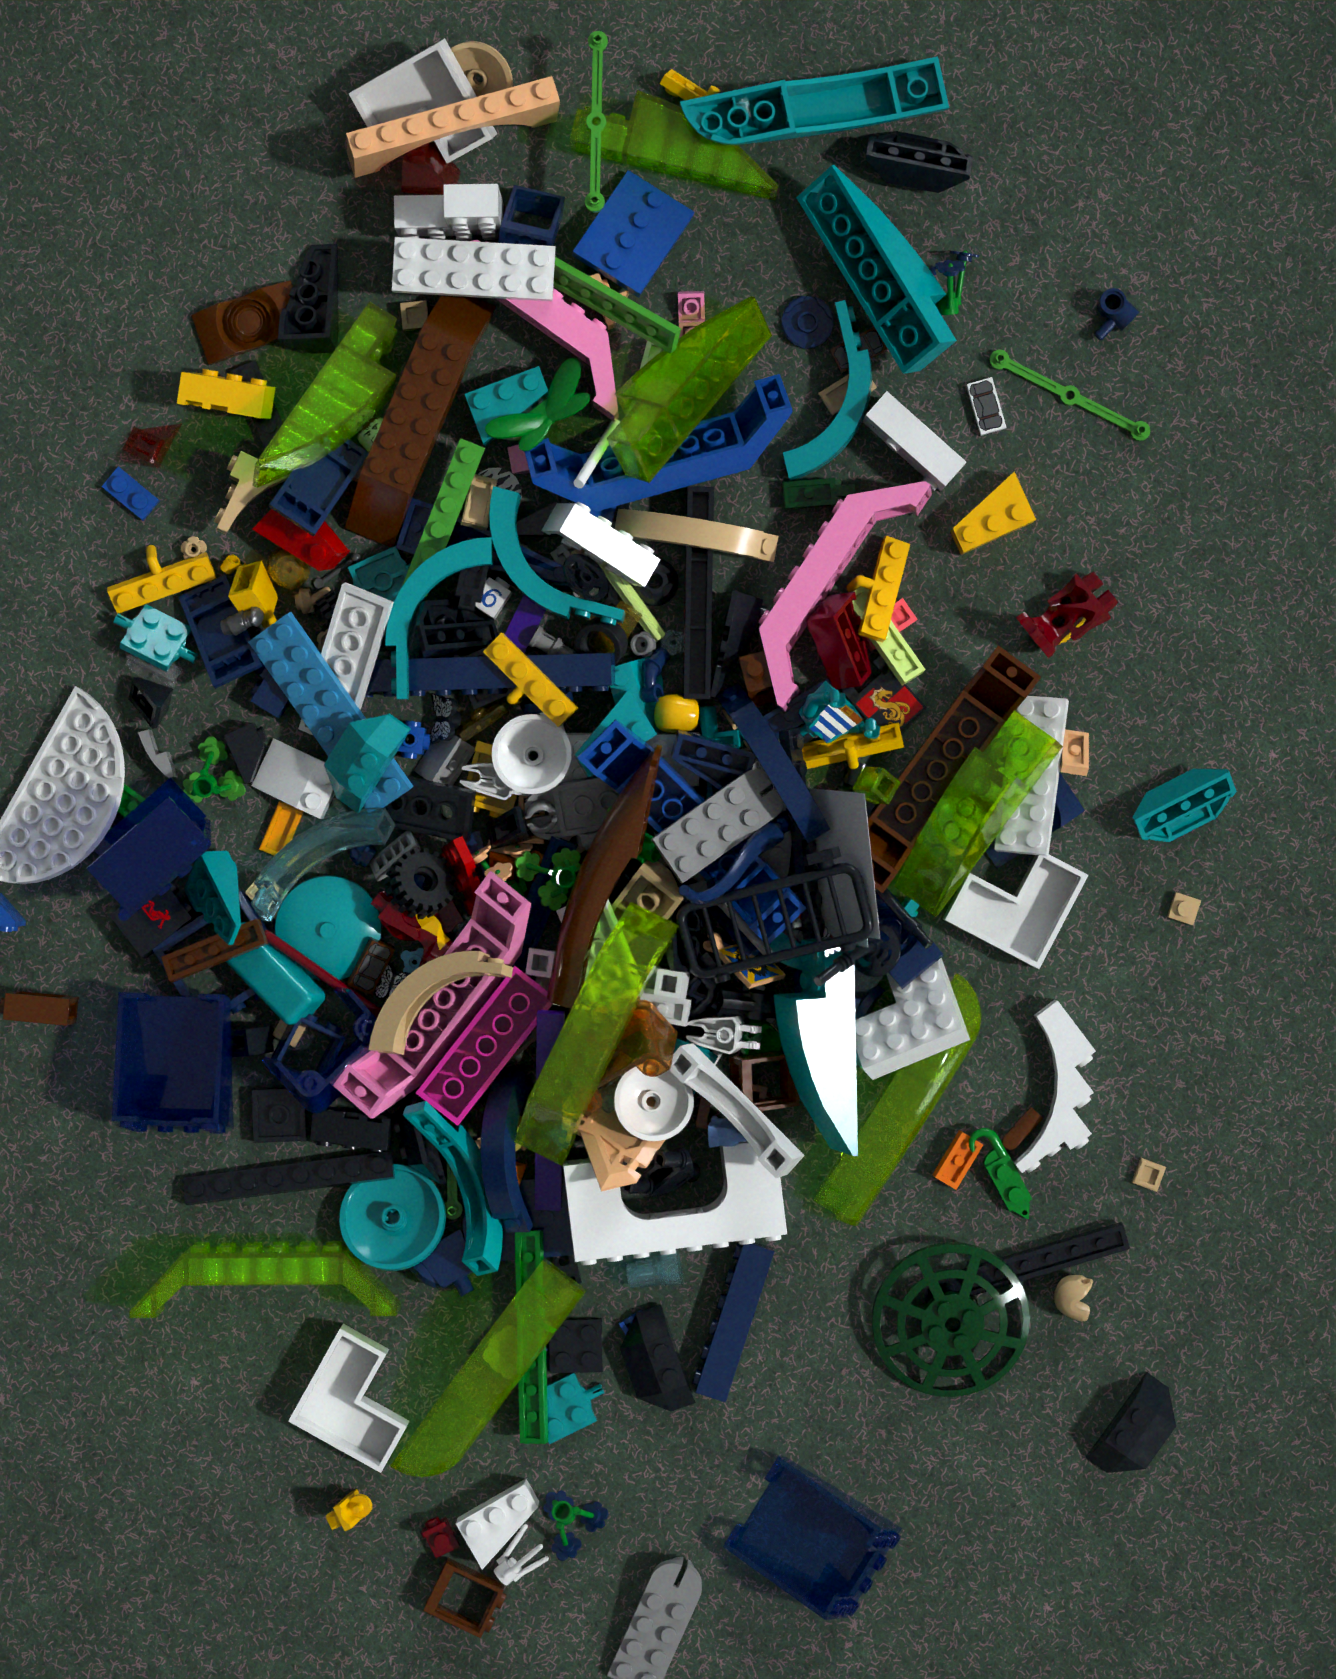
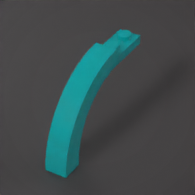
(840, 432)
(503, 527)
(432, 571)
(463, 1155)

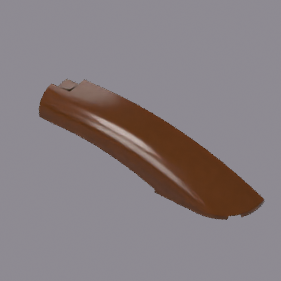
(613, 846)

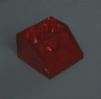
(427, 171)

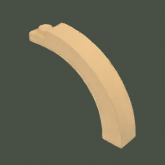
(697, 533)
(418, 987)

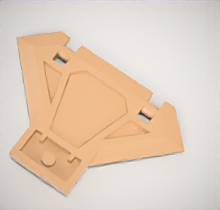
(610, 1145)

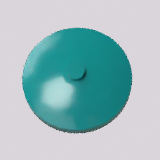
(328, 922)
(393, 1220)

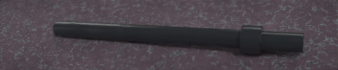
(911, 924)

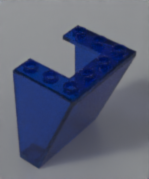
(173, 1063)
(814, 1540)

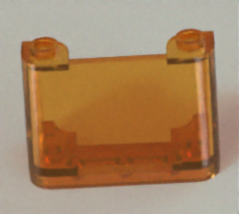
(644, 1044)

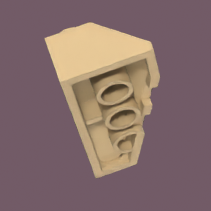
(652, 889)

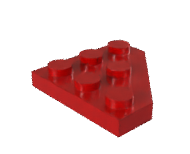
(463, 865)

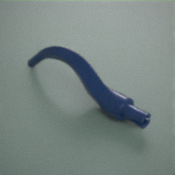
(758, 842)

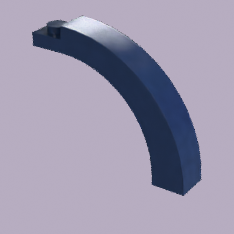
(498, 1149)

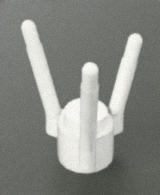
(511, 1569)

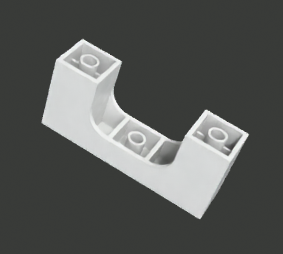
(606, 1228)

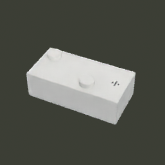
(914, 441)

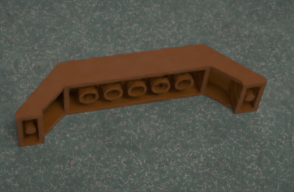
(416, 416)
(968, 723)

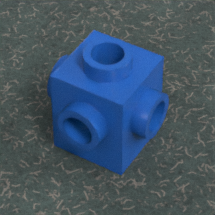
(421, 742)

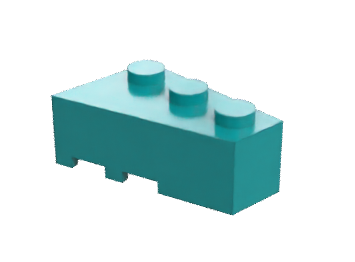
(506, 397)
(630, 715)

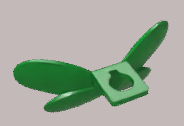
(557, 406)

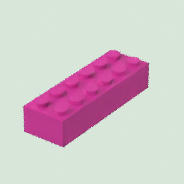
(485, 1046)

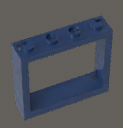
(193, 927)

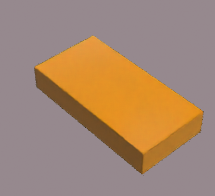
(281, 828)

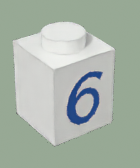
(494, 597)

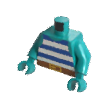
(832, 715)

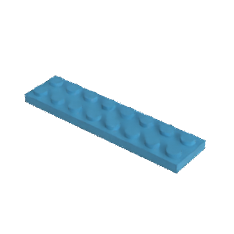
(318, 696)

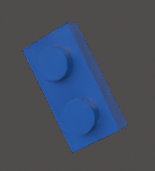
(130, 493)

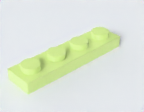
(894, 649)

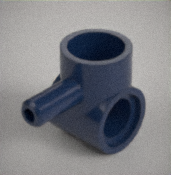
(1119, 317)

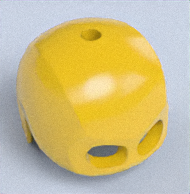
(676, 713)

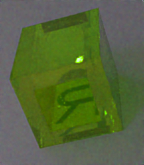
(877, 785)

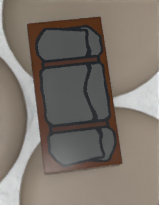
(870, 340)
(370, 966)

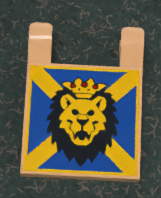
(751, 977)

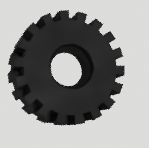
(408, 894)

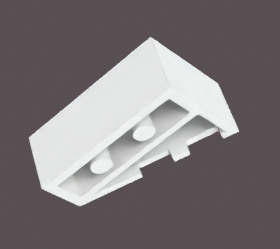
(497, 1520)

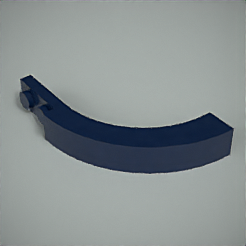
(774, 762)

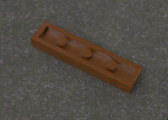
(213, 951)

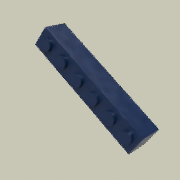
(734, 1320)

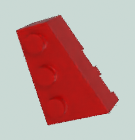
(320, 552)

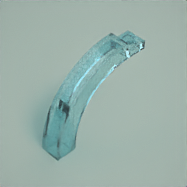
(313, 846)

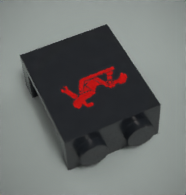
(155, 921)

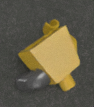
(251, 595)

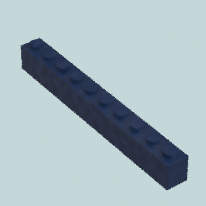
(482, 673)

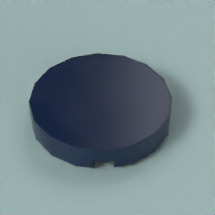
(807, 331)

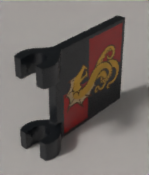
(885, 698)

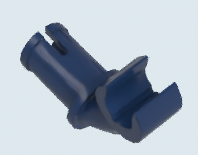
(651, 670)

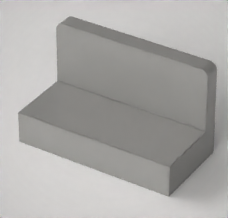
(445, 760)

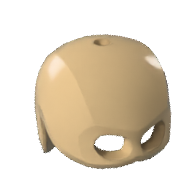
(1068, 1296)

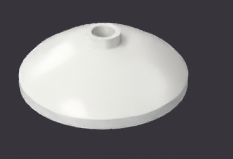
(513, 748)
(663, 1120)

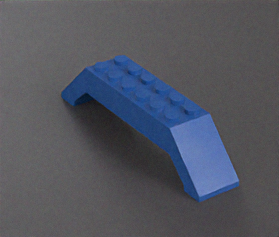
(710, 451)
(617, 756)

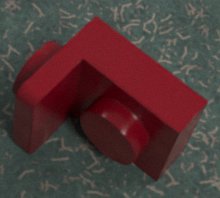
(439, 1536)

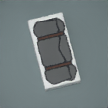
(986, 406)

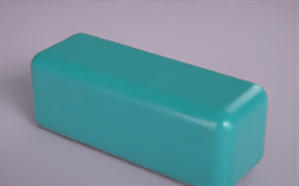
(279, 983)

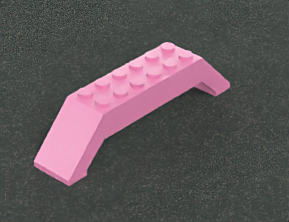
(578, 335)
(822, 569)
(495, 929)

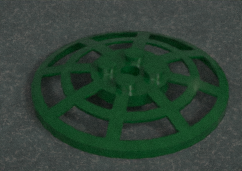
(945, 1306)

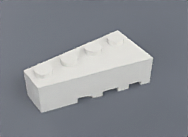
(602, 542)

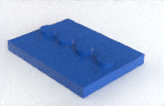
(633, 233)

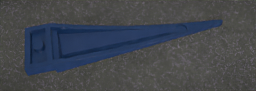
(417, 518)

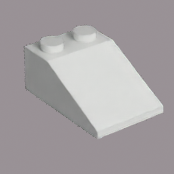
(295, 779)

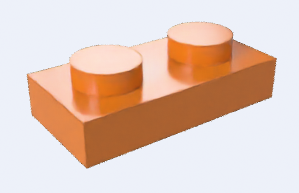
(956, 1160)

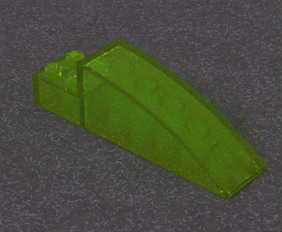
(666, 143)
(679, 388)
(338, 401)
(975, 811)

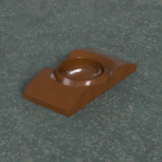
(242, 323)

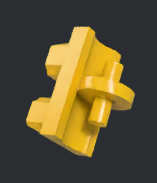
(349, 1511)

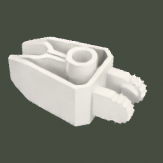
(489, 782)
(724, 1034)

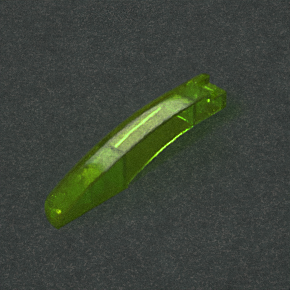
(896, 1120)

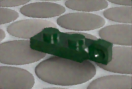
(814, 493)

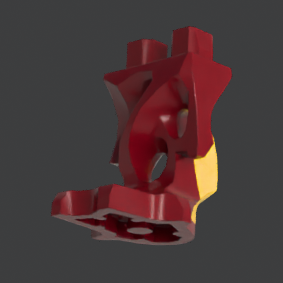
(1081, 608)
(426, 930)

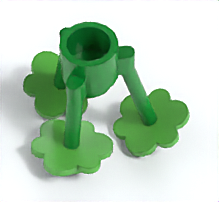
(561, 876)

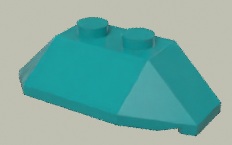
(363, 757)
(1183, 804)

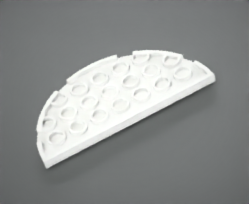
(65, 795)

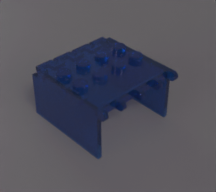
(151, 848)

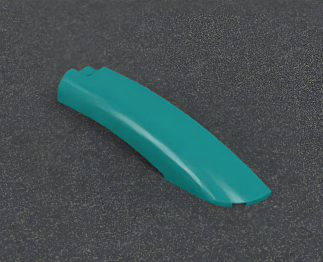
(819, 104)

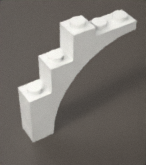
(1062, 1124)

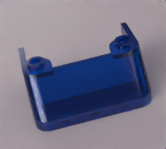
(317, 1091)

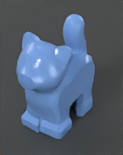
(723, 1133)

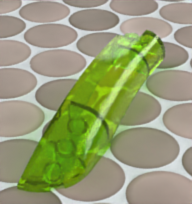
(491, 1372)

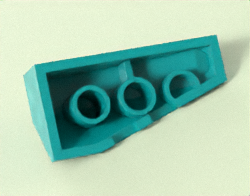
(631, 677)
(215, 892)

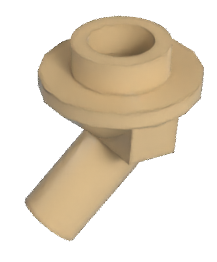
(305, 600)

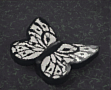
(447, 719)
(389, 981)

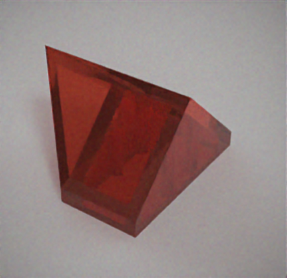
(151, 443)

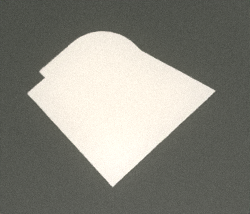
(849, 830)

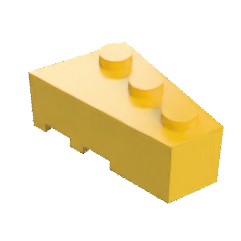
(227, 393)
(994, 517)

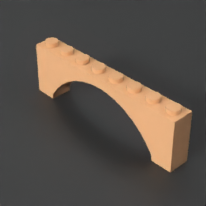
(525, 104)

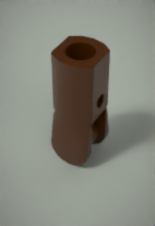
(1021, 1128)

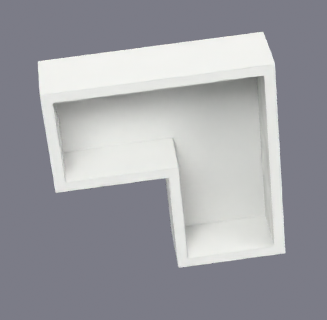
(419, 85)
(460, 212)
(1023, 922)
(913, 1028)
(336, 1404)

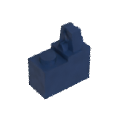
(269, 694)

